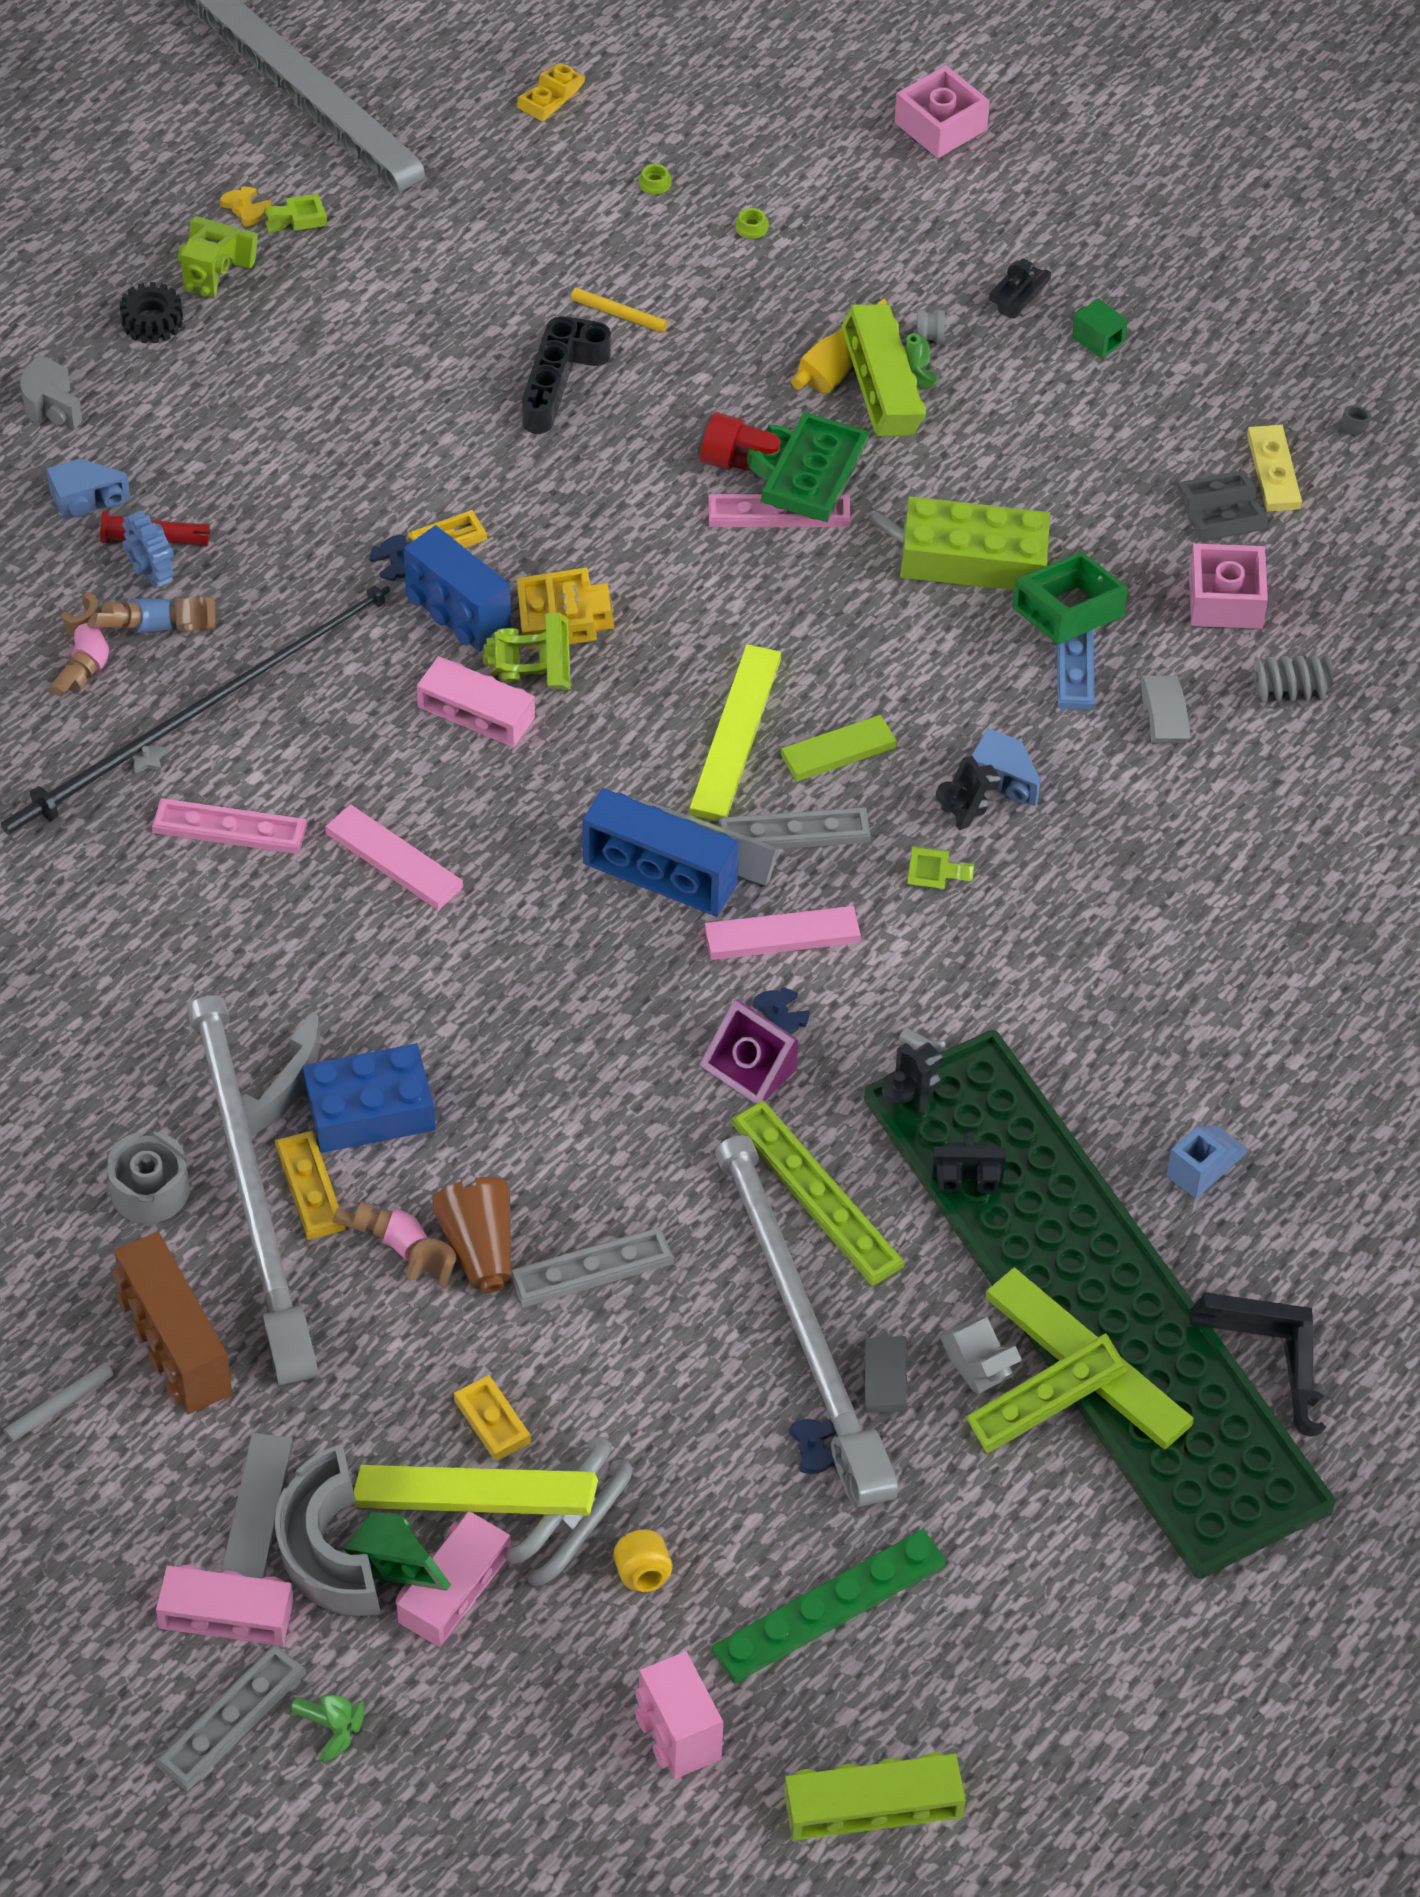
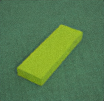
(838, 748)

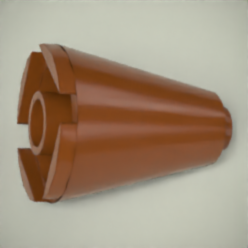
(478, 1229)

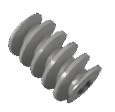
(1293, 676)

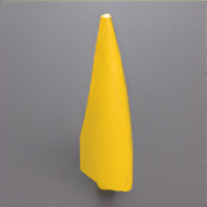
(825, 363)

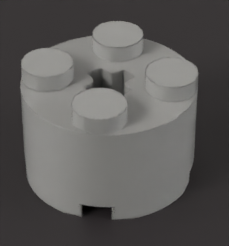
(148, 1177)

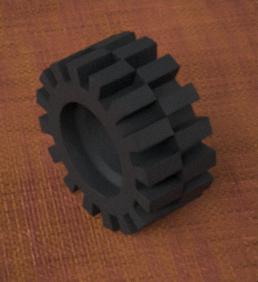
(151, 326)

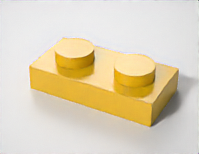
(492, 1418)

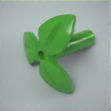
(918, 357)
(335, 1714)

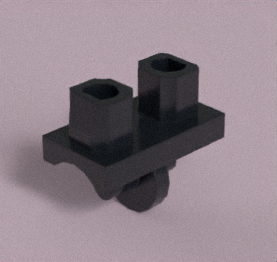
(1018, 287)
(967, 791)
(913, 1076)
(968, 1161)

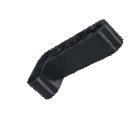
(563, 343)

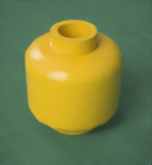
(642, 1560)

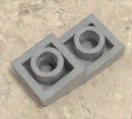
(1166, 709)

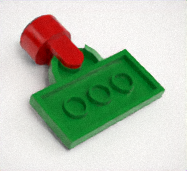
(802, 466)

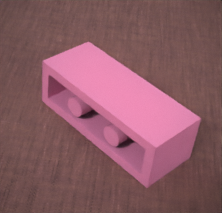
(476, 701)
(469, 1560)
(225, 1605)

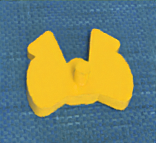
(242, 206)

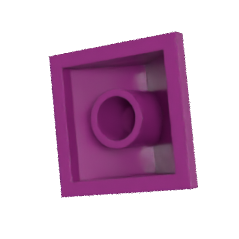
(751, 1053)

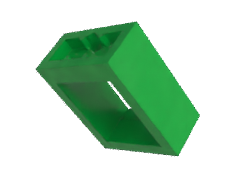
(1037, 603)

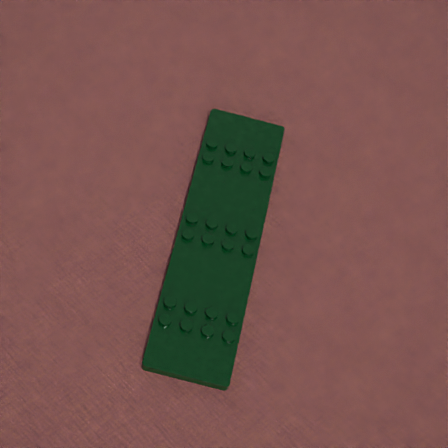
(1236, 1471)

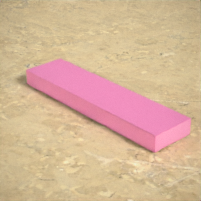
(748, 511)
(229, 826)
(394, 857)
(782, 932)

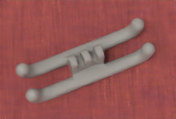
(578, 1526)

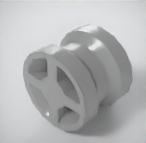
(931, 325)

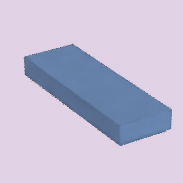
(1076, 673)

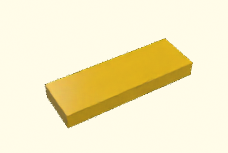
(309, 1184)

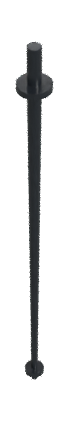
(45, 803)

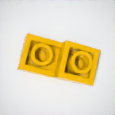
(553, 90)

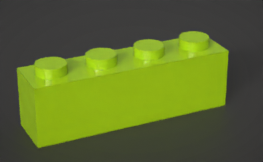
(883, 370)
(874, 1796)

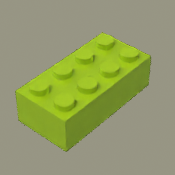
(972, 543)

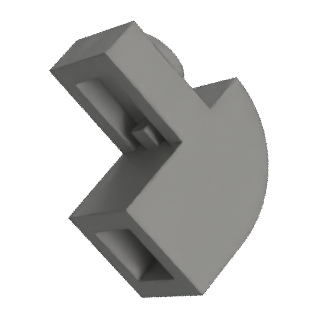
(46, 393)
(978, 1354)

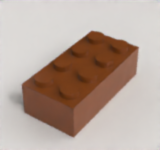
(171, 1323)

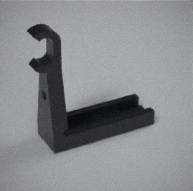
(1273, 1320)

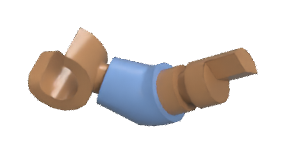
(157, 615)

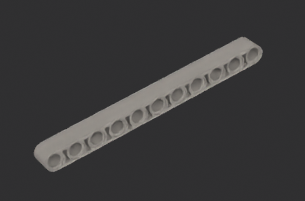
(311, 91)

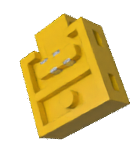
(569, 594)

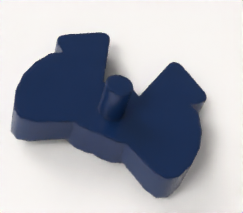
(393, 549)
(774, 1007)
(811, 1444)

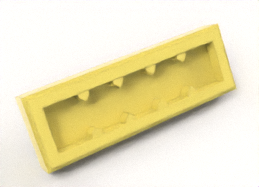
(1274, 468)

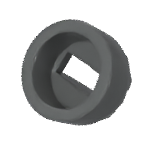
(1355, 419)

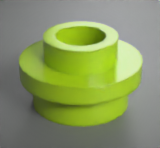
(655, 179)
(751, 223)

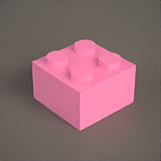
(941, 111)
(1228, 586)
(679, 1715)

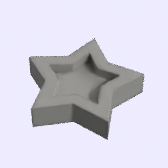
(148, 758)

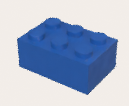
(456, 587)
(369, 1098)

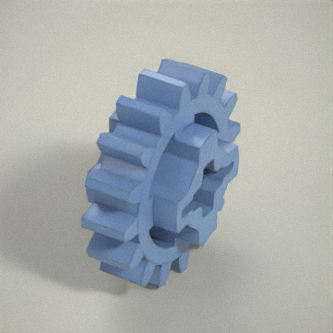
(148, 549)

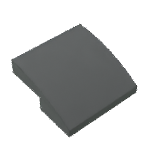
(1222, 505)

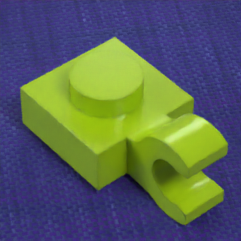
(300, 211)
(931, 868)

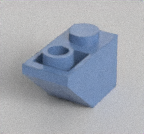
(85, 487)
(1012, 764)
(1203, 1158)

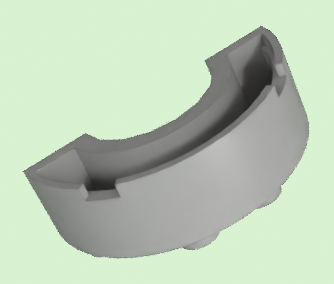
(317, 1570)

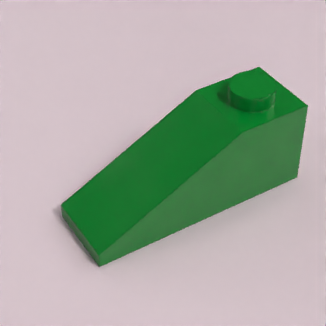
(395, 1552)

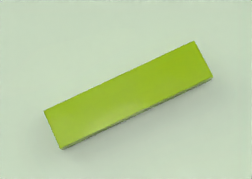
(1046, 1393)

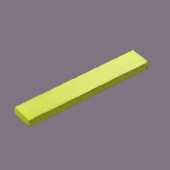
(735, 733)
(475, 1490)

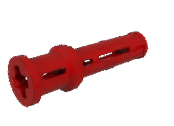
(175, 532)

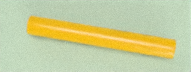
(619, 310)

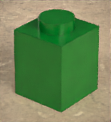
(1099, 328)

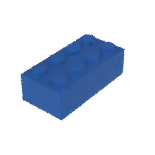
(660, 852)

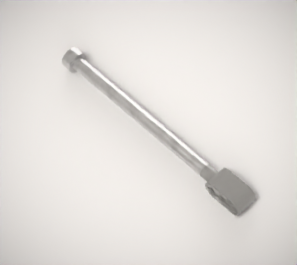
(284, 1324)
(856, 1453)

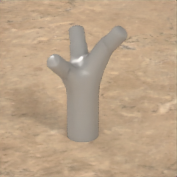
(916, 1040)

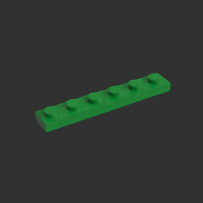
(828, 1606)

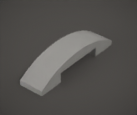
(290, 1082)

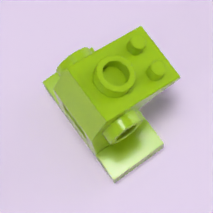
(205, 260)
(503, 653)

